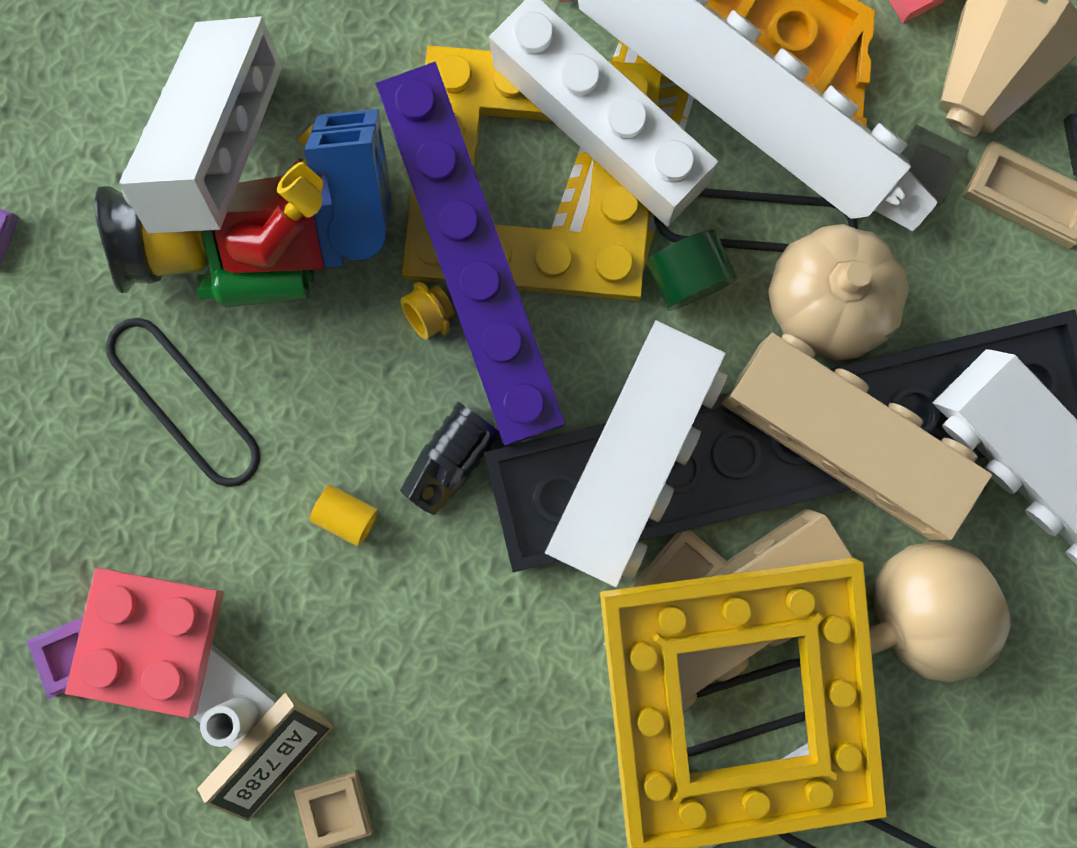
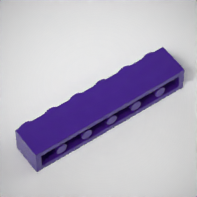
(470, 254)

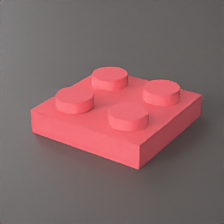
(144, 642)

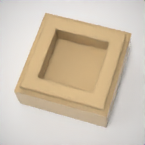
(333, 811)

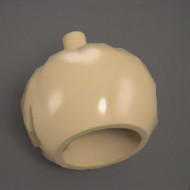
(839, 291)
(939, 612)

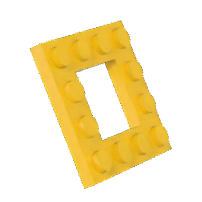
(590, 264)
(827, 788)

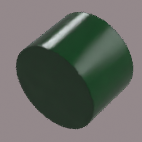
(691, 269)

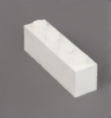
(601, 110)
(203, 127)
(1023, 436)
(636, 453)

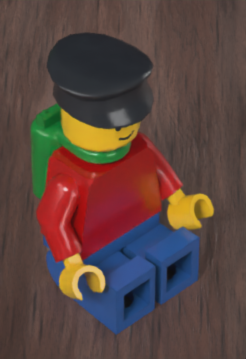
(274, 226)

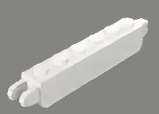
(771, 104)

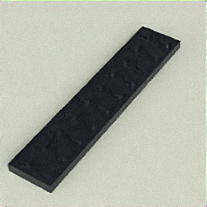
(743, 469)

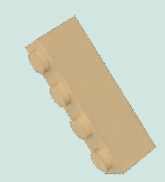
(858, 438)
(798, 541)

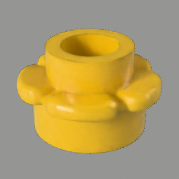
(427, 310)

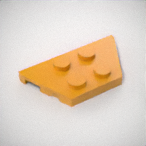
(821, 33)

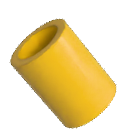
(343, 515)

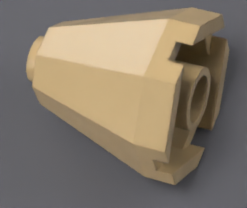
(1004, 59)

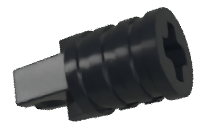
(449, 459)

